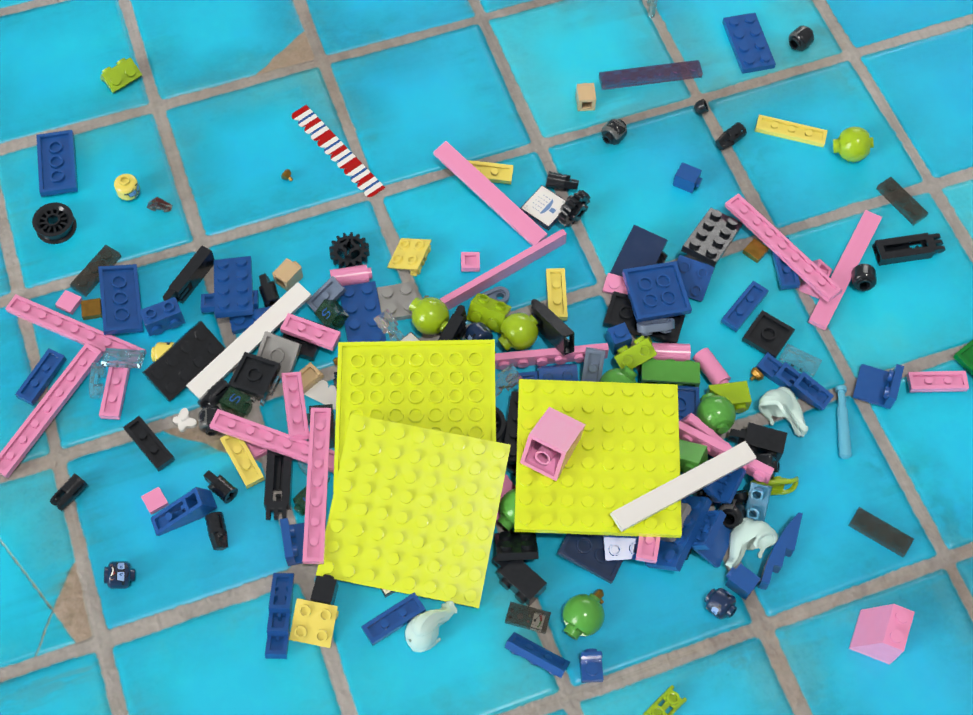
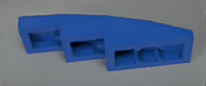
(800, 384)
(783, 547)
(279, 616)

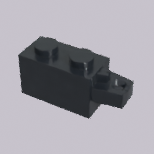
(760, 439)
(520, 579)

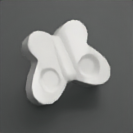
(183, 420)

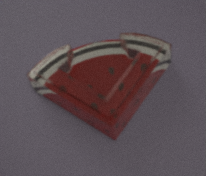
(158, 203)

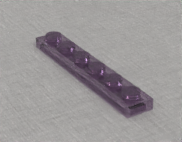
(650, 74)

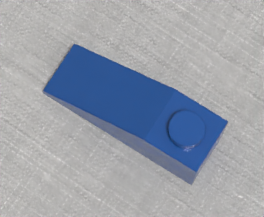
(184, 510)

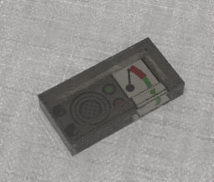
(528, 617)

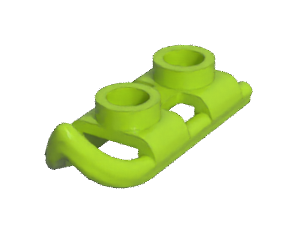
(778, 485)
(671, 699)

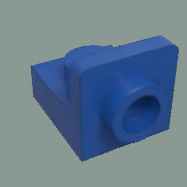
(591, 666)

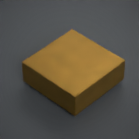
(755, 250)
(91, 309)

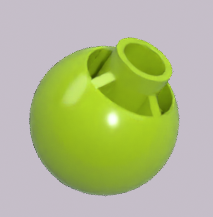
(853, 144)
(429, 315)
(518, 331)

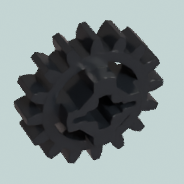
(574, 208)
(356, 247)

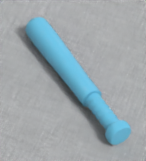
(843, 423)

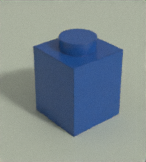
(687, 178)
(617, 337)
(742, 581)

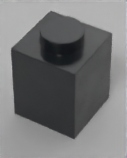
(325, 589)

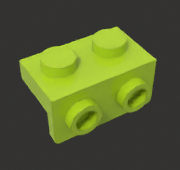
(120, 75)
(488, 311)
(636, 353)

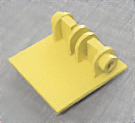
(410, 255)
(313, 622)

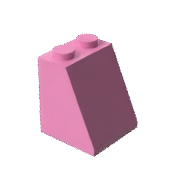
(552, 443)
(882, 632)

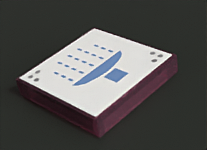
(543, 207)

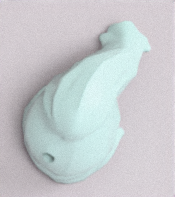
(783, 403)
(749, 536)
(424, 628)

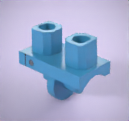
(758, 501)

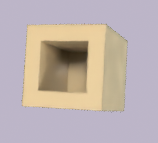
(585, 97)
(288, 274)

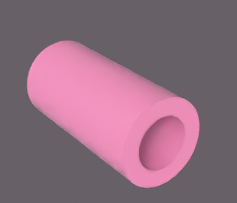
(352, 275)
(673, 351)
(711, 367)

